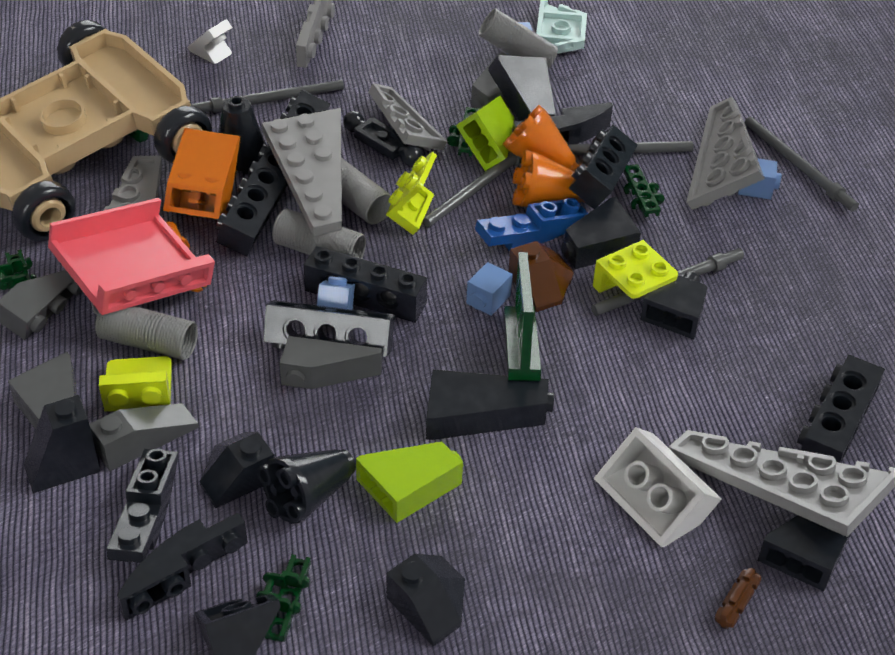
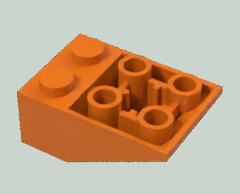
(202, 174)

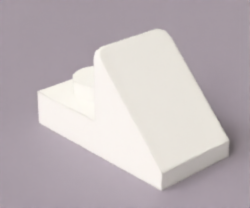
(212, 44)

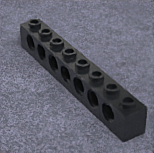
(262, 190)

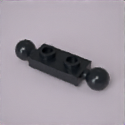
(381, 138)

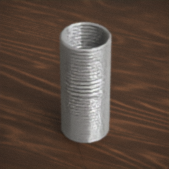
(498, 29)
(363, 195)
(294, 233)
(140, 327)

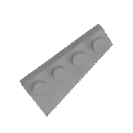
(313, 29)
(406, 120)
(139, 182)

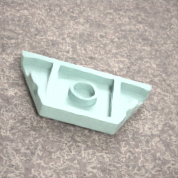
(562, 26)

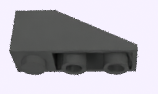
(34, 301)

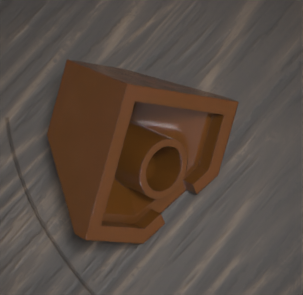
(548, 274)

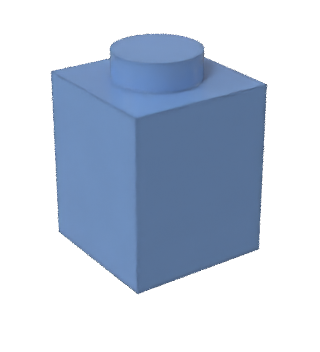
(765, 187)
(489, 288)
(336, 293)

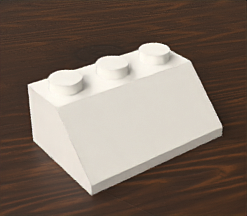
(656, 487)

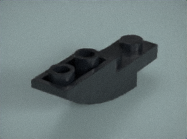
(581, 122)
(145, 507)
(168, 566)

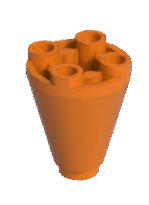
(542, 136)
(541, 180)

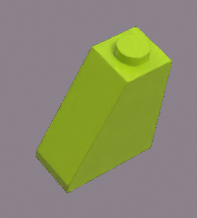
(486, 132)
(409, 476)

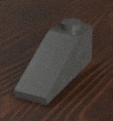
(326, 363)
(129, 431)

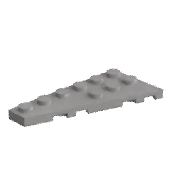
(724, 158)
(311, 163)
(793, 479)

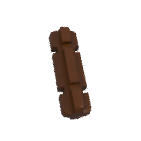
(738, 598)

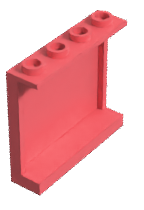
(127, 256)

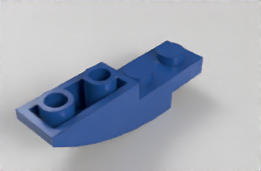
(540, 223)

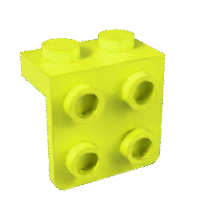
(412, 199)
(634, 270)
(136, 383)

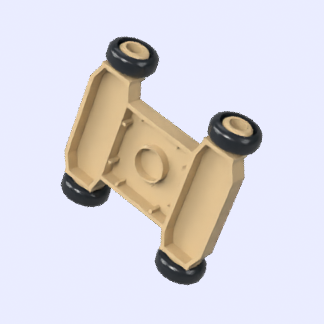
(84, 106)

